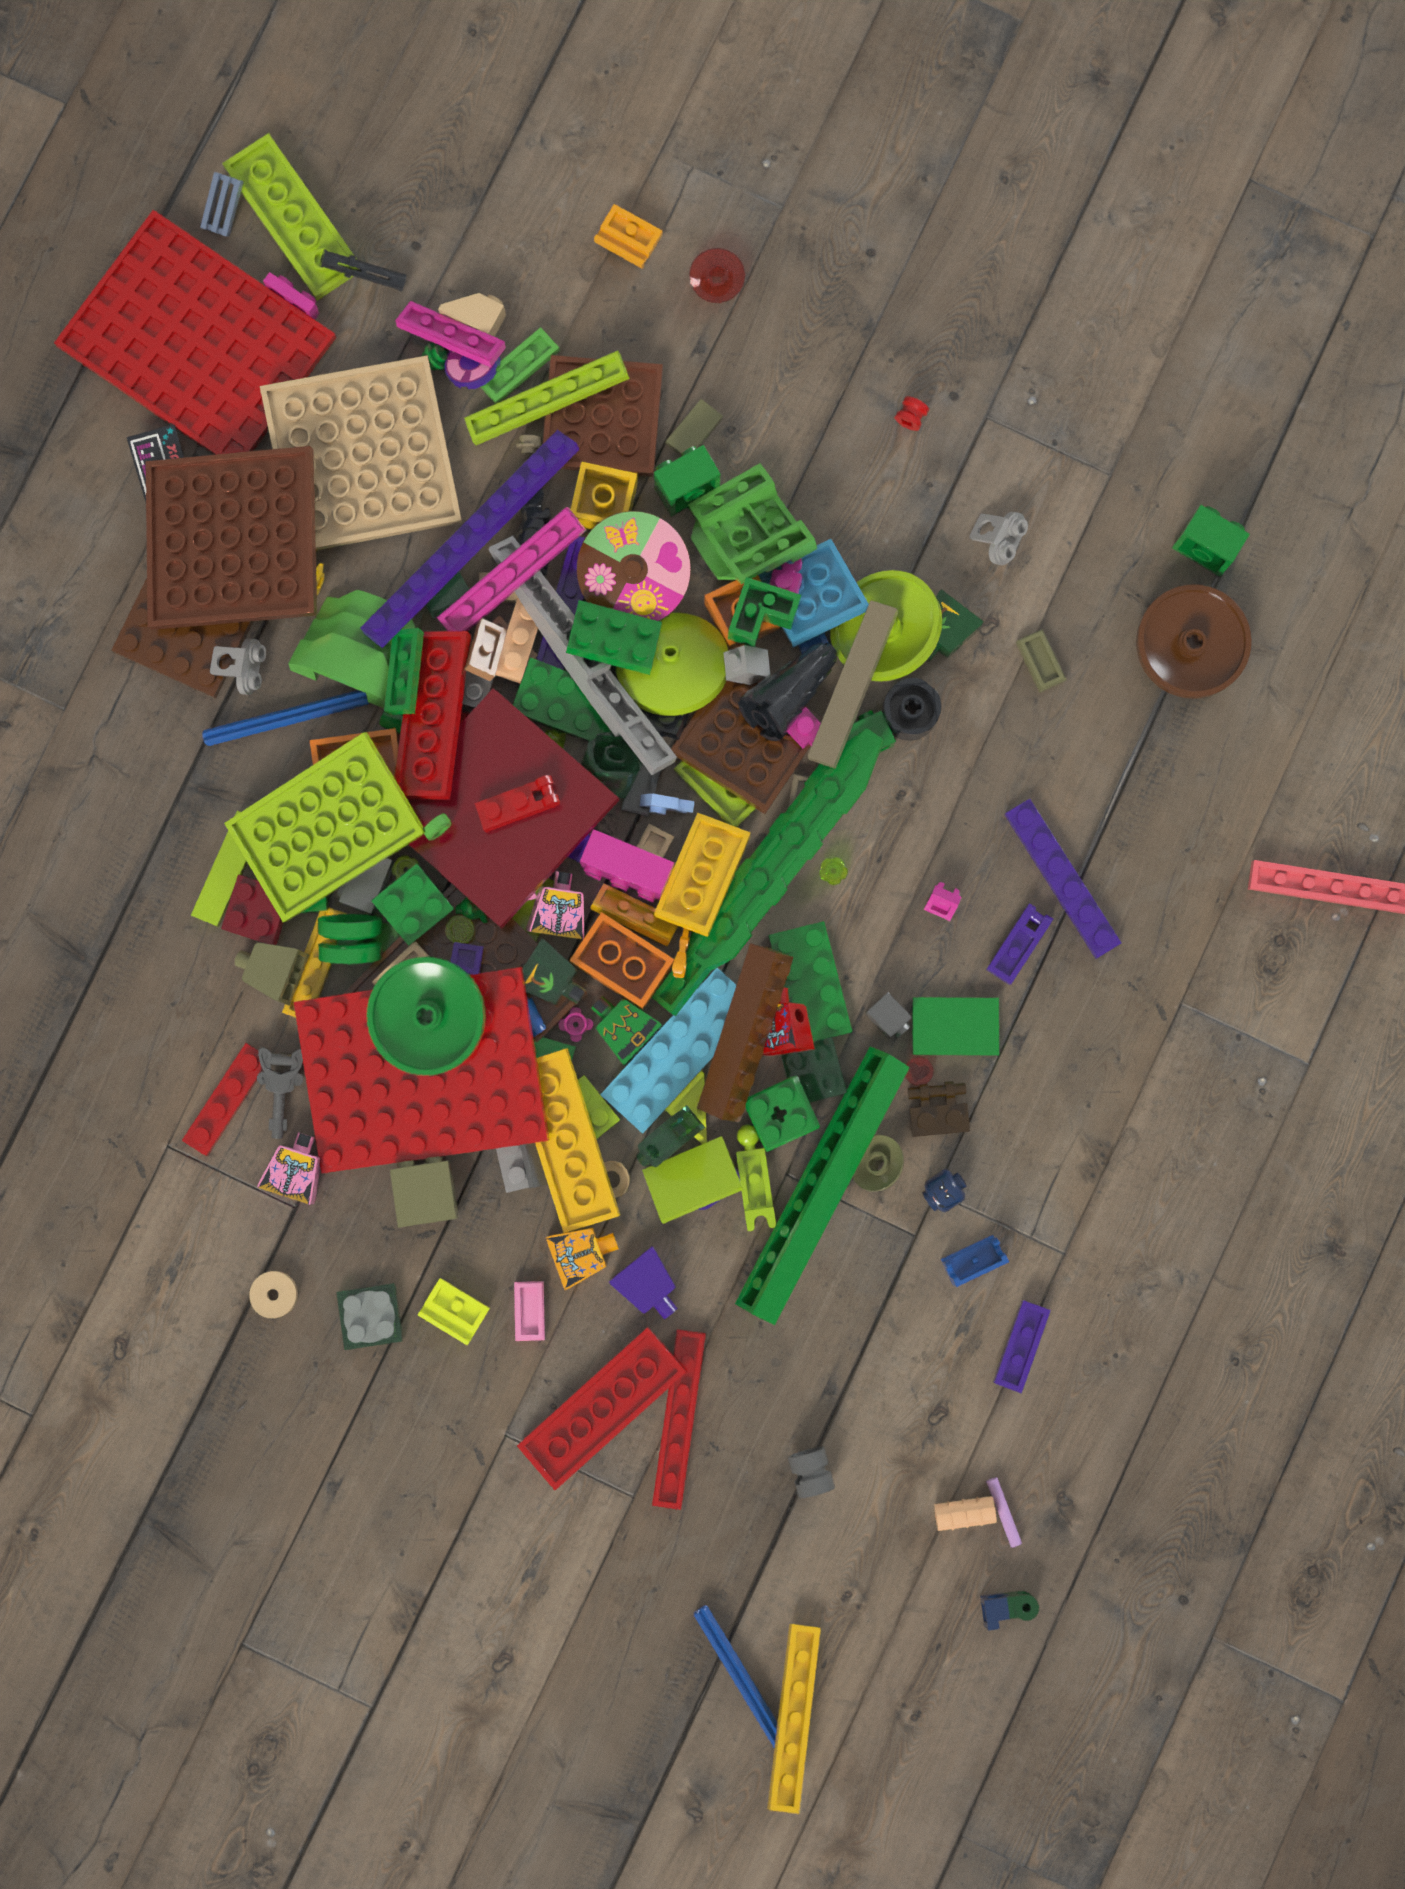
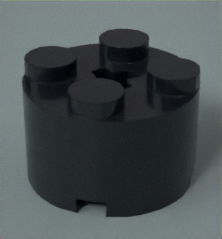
(921, 697)

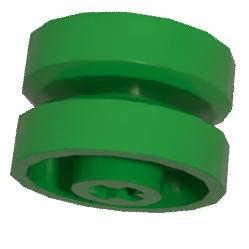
(350, 938)

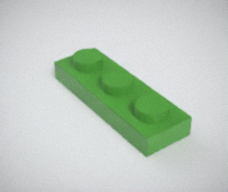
(520, 365)

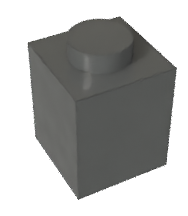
(889, 1016)

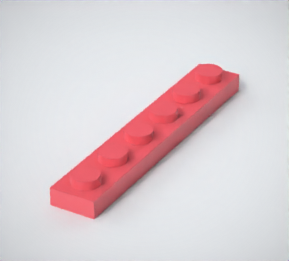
(1327, 886)

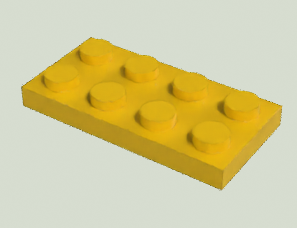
(702, 874)

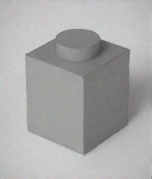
(746, 664)

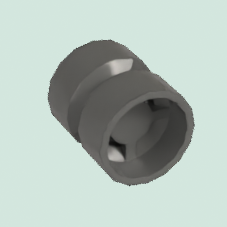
(811, 1472)

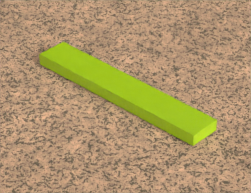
(546, 398)

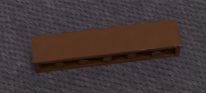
(745, 1033)

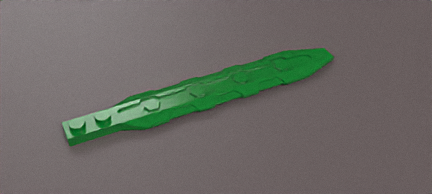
(774, 864)

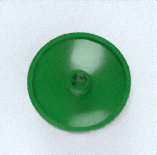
(426, 1015)

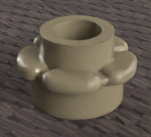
(529, 444)

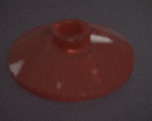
(717, 263)

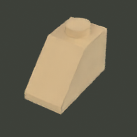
(477, 312)

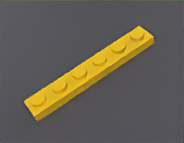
(794, 1718)

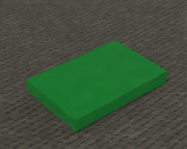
(955, 1026)

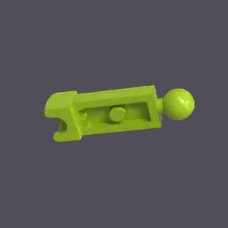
(754, 1178)

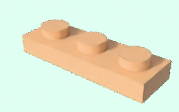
(517, 644)

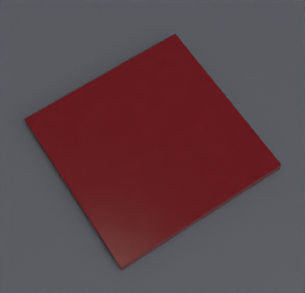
(509, 864)

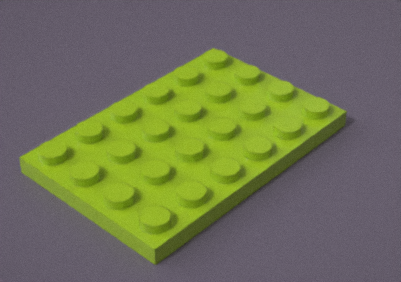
(325, 827)

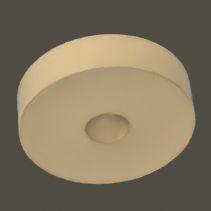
(260, 1294)

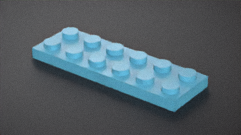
(673, 1054)

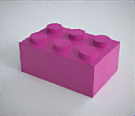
(626, 866)

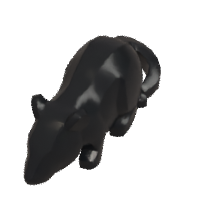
(533, 520)

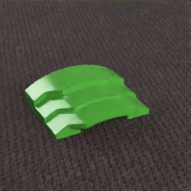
(747, 528)
(340, 648)

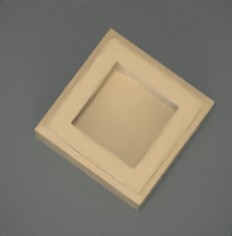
(655, 841)

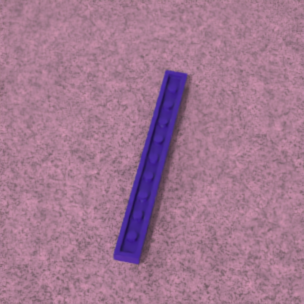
(469, 539)

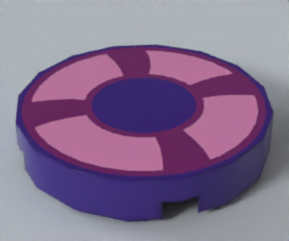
(467, 372)

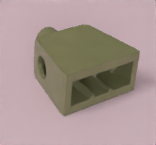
(273, 970)

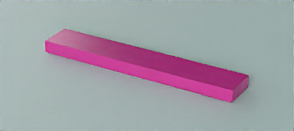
(513, 572)

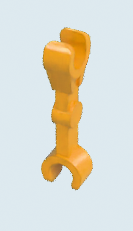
(680, 962)

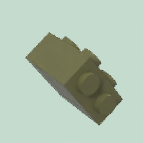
(424, 1192)

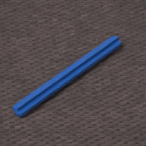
(284, 717)
(737, 1672)

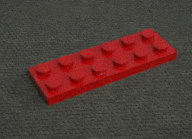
(432, 732)
(601, 1408)

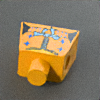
(579, 1254)

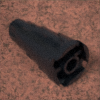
(781, 697)

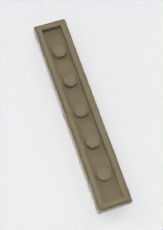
(853, 684)

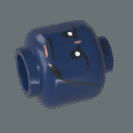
(944, 1190)

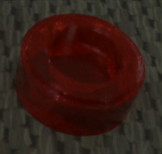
(920, 1071)

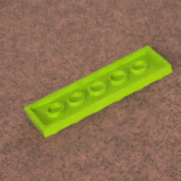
(289, 213)

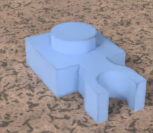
(660, 804)

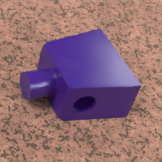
(646, 1284)

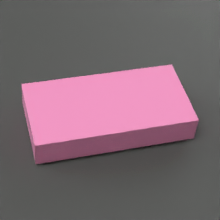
(529, 1311)

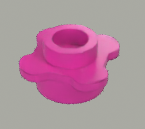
(575, 1032)

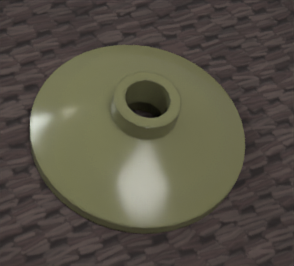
(880, 1150)

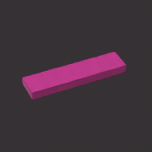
(450, 334)

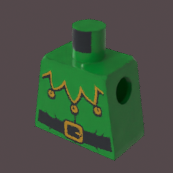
(624, 1027)

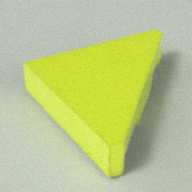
(690, 1096)

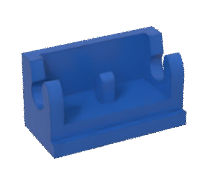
(974, 1260)

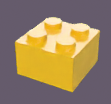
(602, 493)

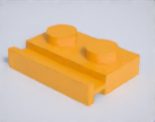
(628, 236)

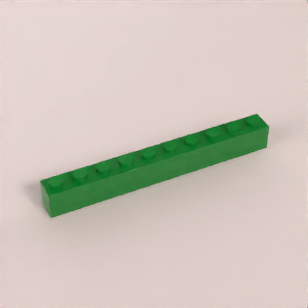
(822, 1185)

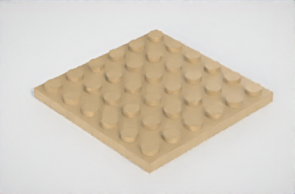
(374, 446)

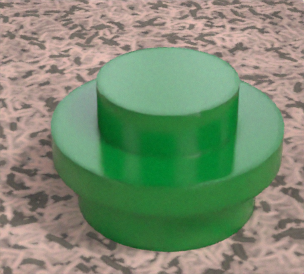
(436, 356)

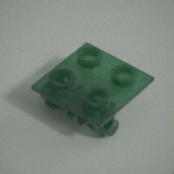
(817, 1070)

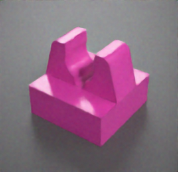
(943, 902)

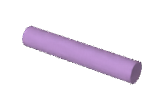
(1004, 1512)

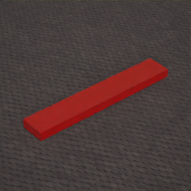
(679, 1422)

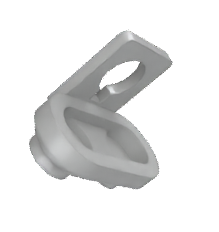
(1005, 536)
(245, 667)

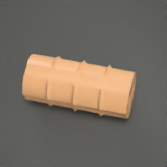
(965, 1513)

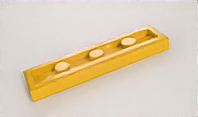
(315, 971)

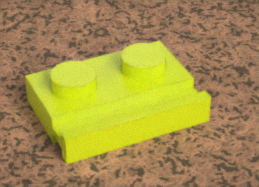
(453, 1311)

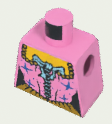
(558, 909)
(293, 1171)

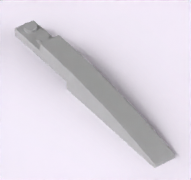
(591, 676)

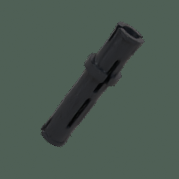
(330, 261)

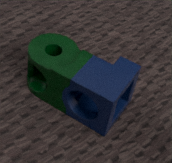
(1007, 1606)

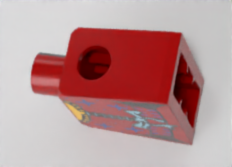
(789, 1029)

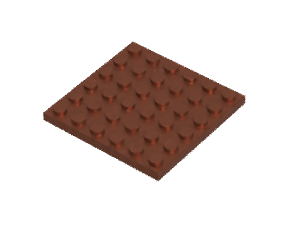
(231, 538)

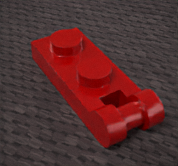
(517, 804)

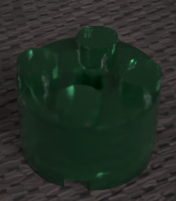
(612, 763)

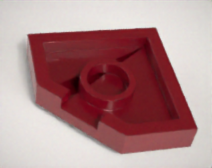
(252, 913)

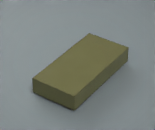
(694, 428)
(1041, 661)

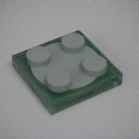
(369, 1316)

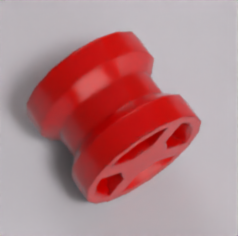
(911, 413)

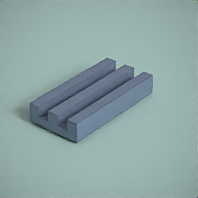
(211, 201)

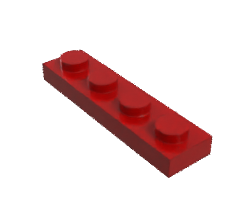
(224, 1101)

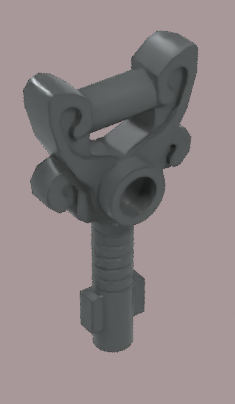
(279, 1083)

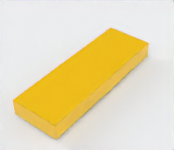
(633, 914)

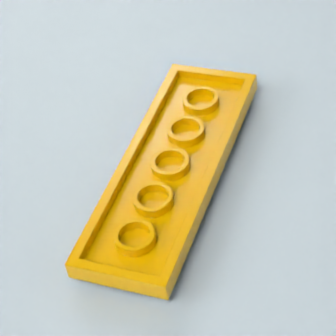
(572, 1154)

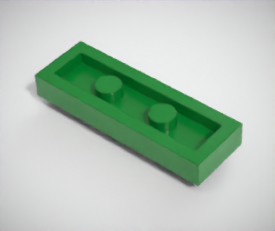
(404, 672)

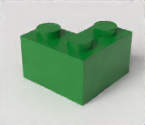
(758, 604)

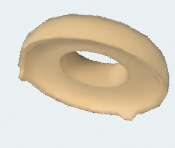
(624, 1183)

